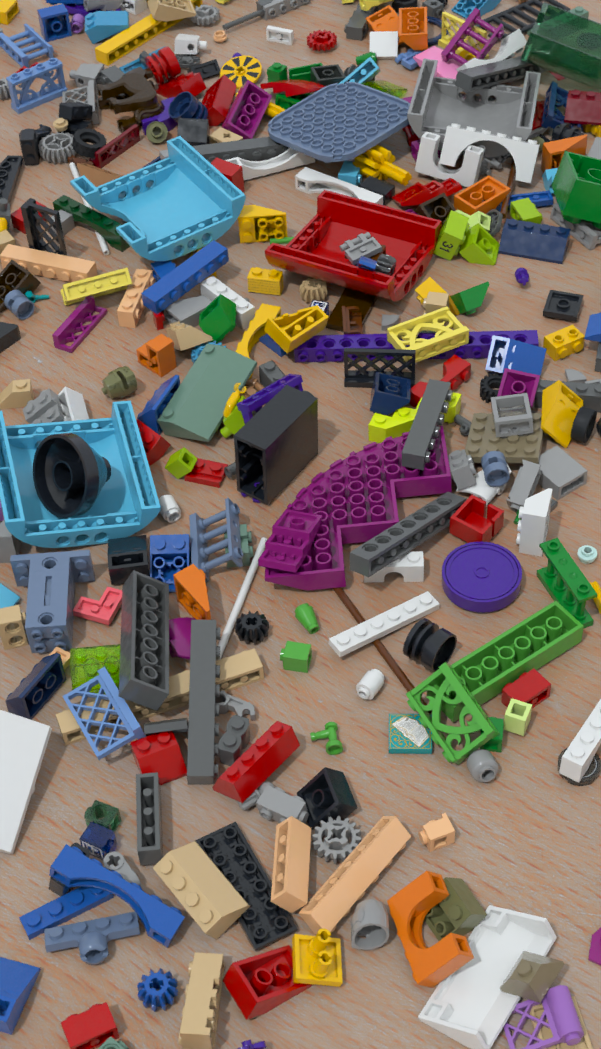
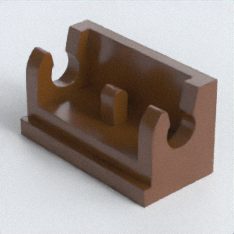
(352, 321)

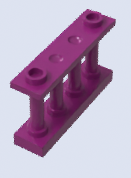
(466, 30)

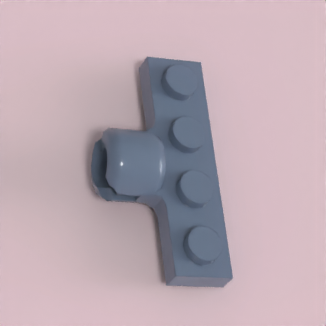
(92, 935)

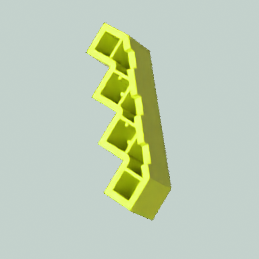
(402, 420)

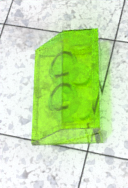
(88, 660)

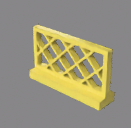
(445, 39)

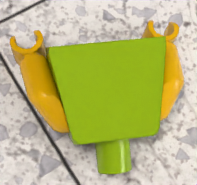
(233, 417)

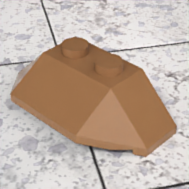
(96, 175)

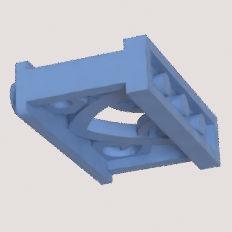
(27, 77)

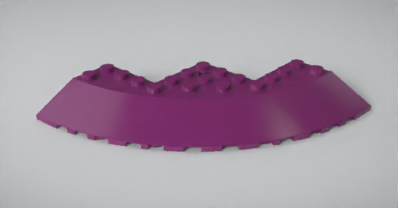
(358, 504)

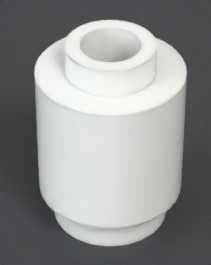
(169, 508)
(370, 684)

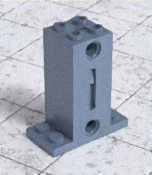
(51, 595)

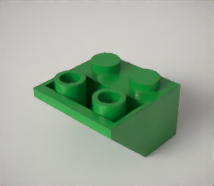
(218, 318)

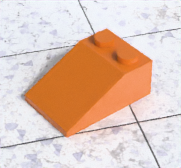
(481, 196)
(192, 592)

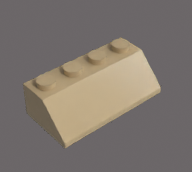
(201, 888)

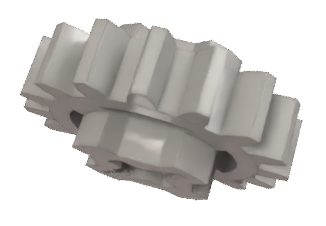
(205, 15)
(336, 840)

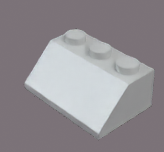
(72, 405)
(534, 523)

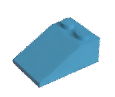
(105, 24)

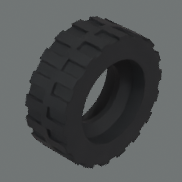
(88, 135)

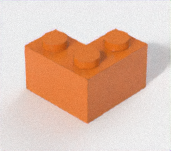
(158, 355)

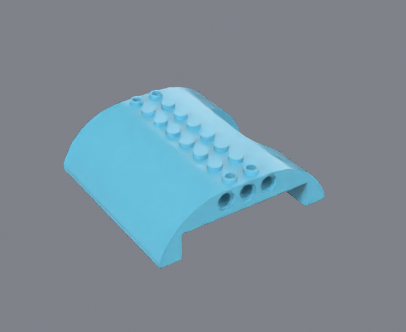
(168, 204)

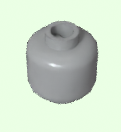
(482, 766)

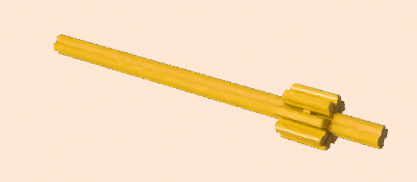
(374, 162)

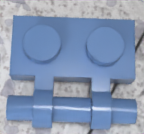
(407, 58)

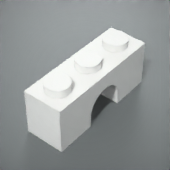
(409, 565)

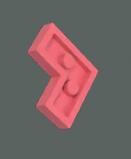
(102, 610)

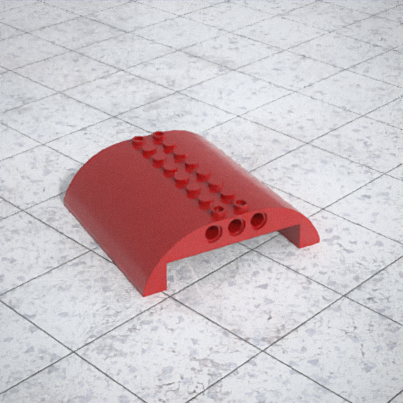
(341, 218)

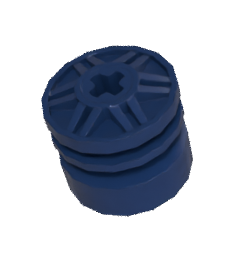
(187, 106)

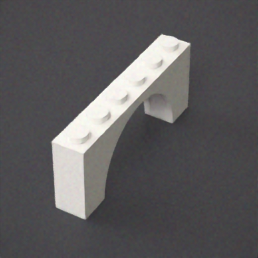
(459, 138)

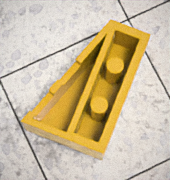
(296, 328)

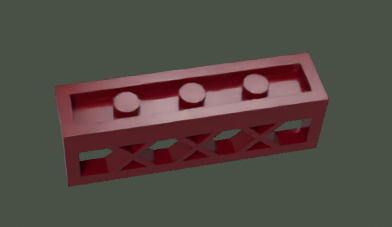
(116, 147)

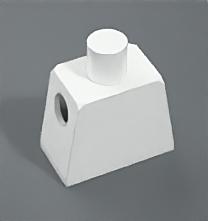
(184, 43)

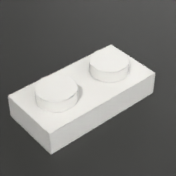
(280, 35)

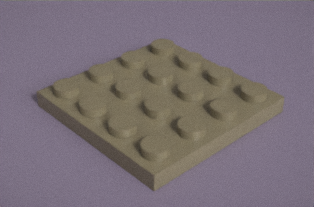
(515, 448)

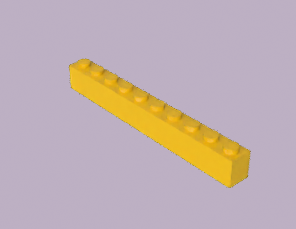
(134, 37)

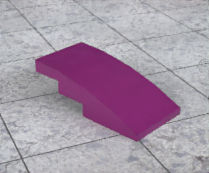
(290, 540)

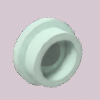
(587, 554)

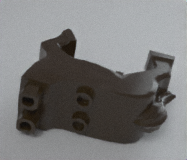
(132, 94)

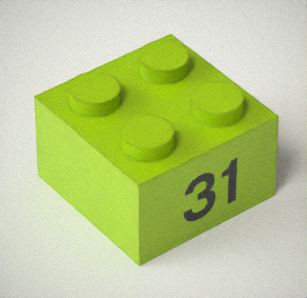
(451, 235)

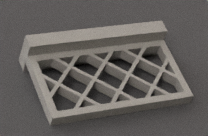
(90, 95)
(579, 231)

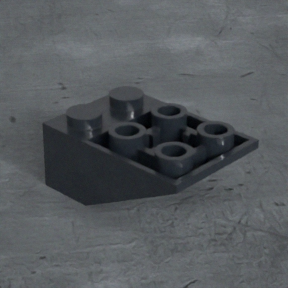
(127, 555)

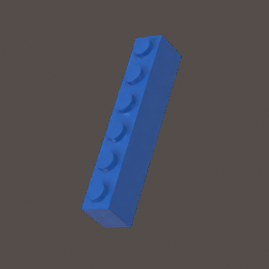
(185, 277)

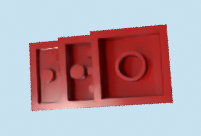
(292, 87)
(421, 193)

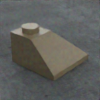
(532, 976)

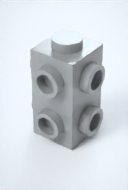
(279, 806)

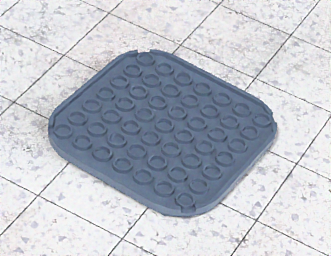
(339, 121)

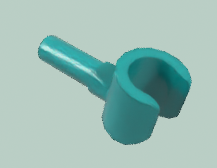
(33, 298)

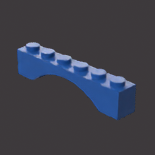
(76, 870)

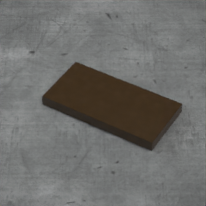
(350, 298)

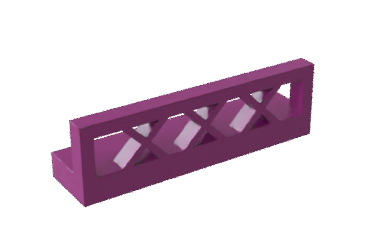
(75, 322)

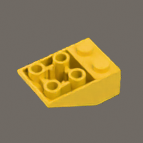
(261, 224)
(559, 411)

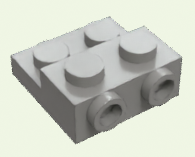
(44, 408)

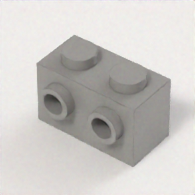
(462, 469)

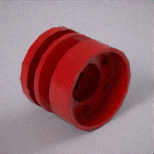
(163, 65)

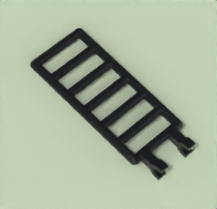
(517, 10)

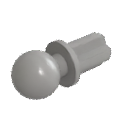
(253, 798)

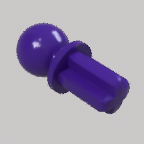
(522, 276)

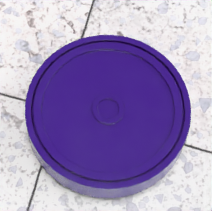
(481, 576)

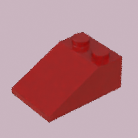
(263, 981)

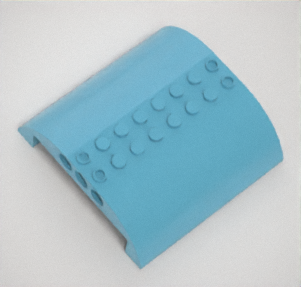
(123, 505)

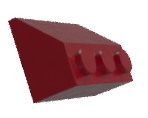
(583, 107)

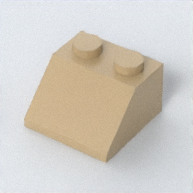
(186, 336)

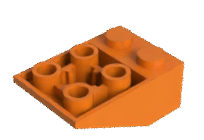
(384, 20)
(553, 151)

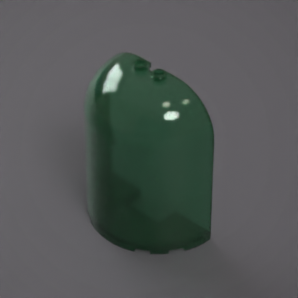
(565, 45)

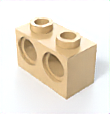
(13, 627)

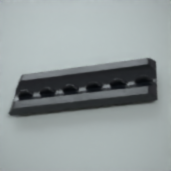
(233, 856)

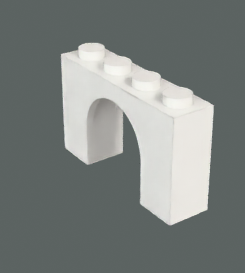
(428, 162)

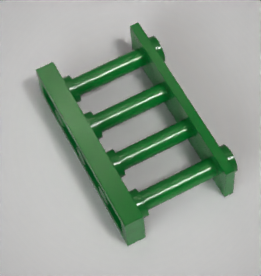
(566, 581)

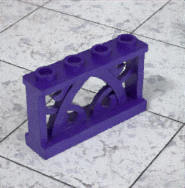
(255, 401)

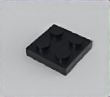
(563, 305)

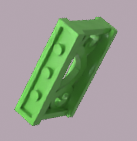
(479, 721)

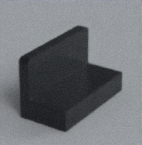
(206, 69)

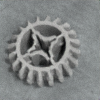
(56, 147)

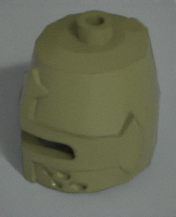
(119, 383)

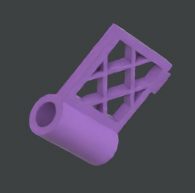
(560, 1015)

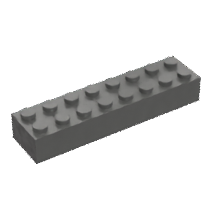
(144, 641)

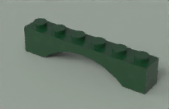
(102, 224)

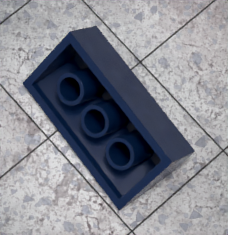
(534, 241)

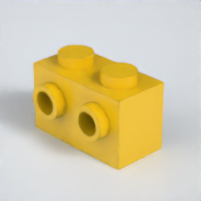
(563, 342)

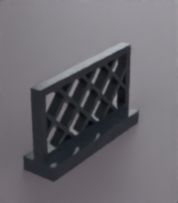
(34, 231)
(364, 379)

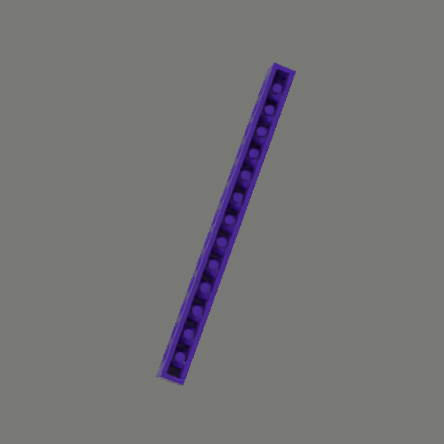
(331, 347)

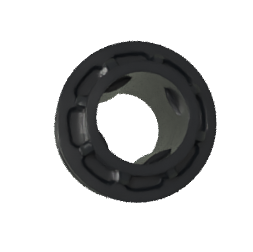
(565, 131)

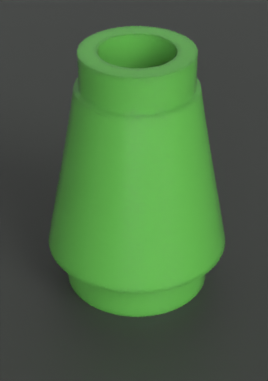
(306, 616)

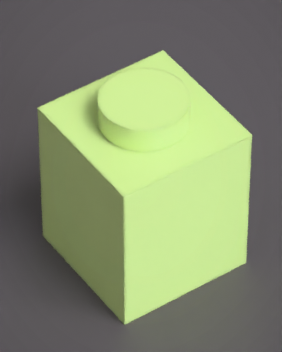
(517, 717)

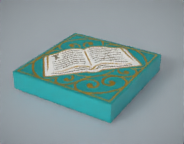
(408, 735)

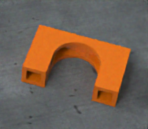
(408, 911)

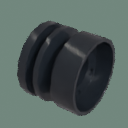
(429, 644)

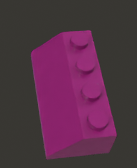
(247, 110)

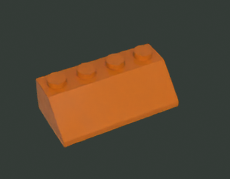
(414, 27)

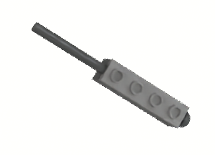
(268, 9)

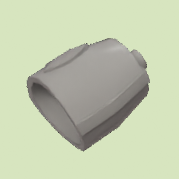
(369, 921)

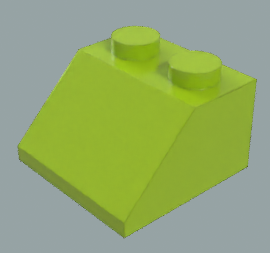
(479, 246)

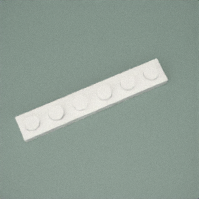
(383, 624)

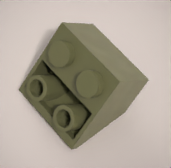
(457, 912)

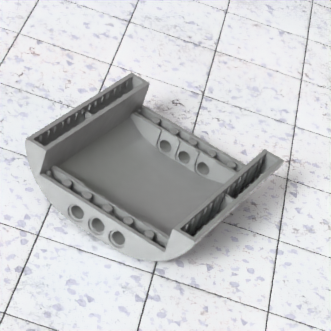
(440, 103)

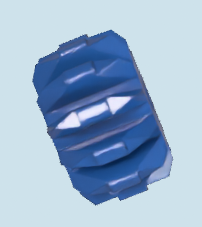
(153, 998)

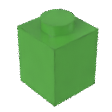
(296, 656)

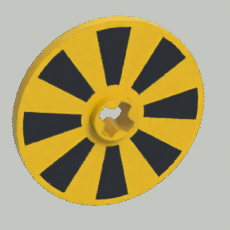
(242, 69)

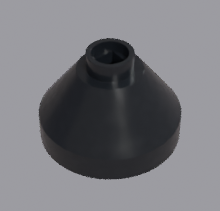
(68, 474)

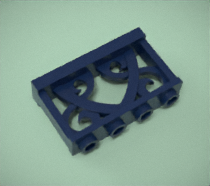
(553, 95)

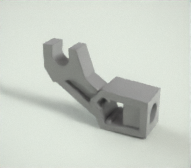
(234, 704)

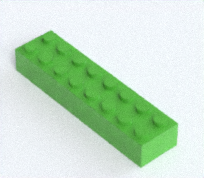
(513, 653)

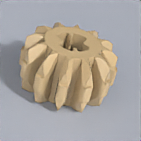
(313, 290)

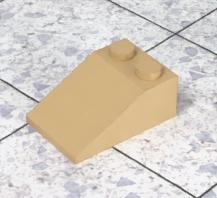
(171, 9)

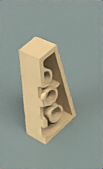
(202, 1001)

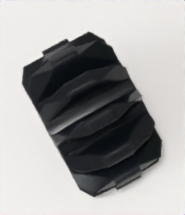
(252, 627)

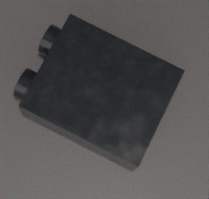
(276, 444)

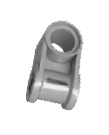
(116, 859)

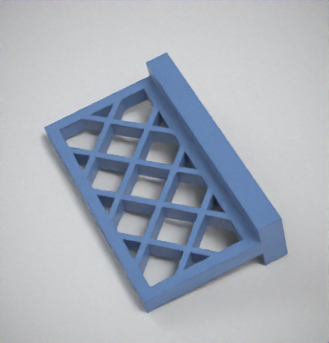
(121, 709)

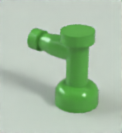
(333, 746)

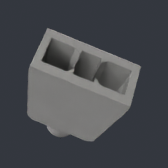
(85, 73)

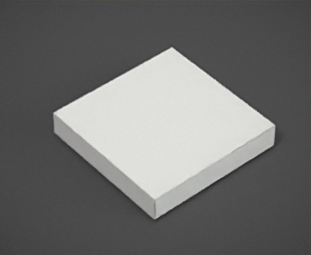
(384, 44)

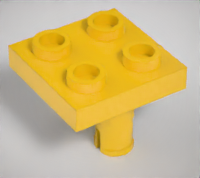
(317, 959)

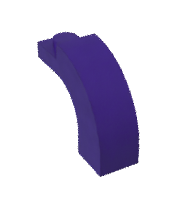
(163, 117)

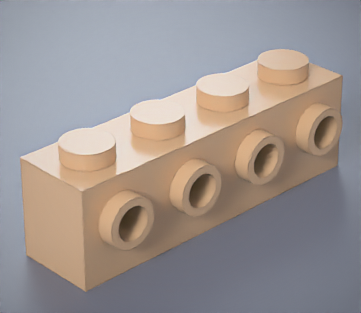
(132, 303)
(291, 864)

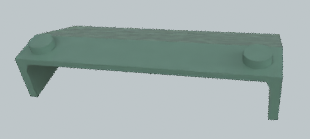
(202, 396)

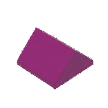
(519, 382)

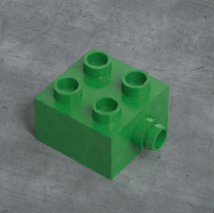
(579, 188)

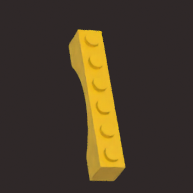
(256, 328)

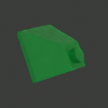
(470, 299)

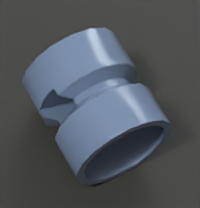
(19, 304)
(495, 468)

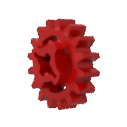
(321, 40)

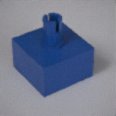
(54, 22)

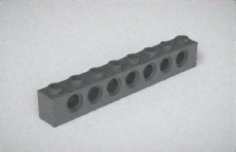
(404, 535)

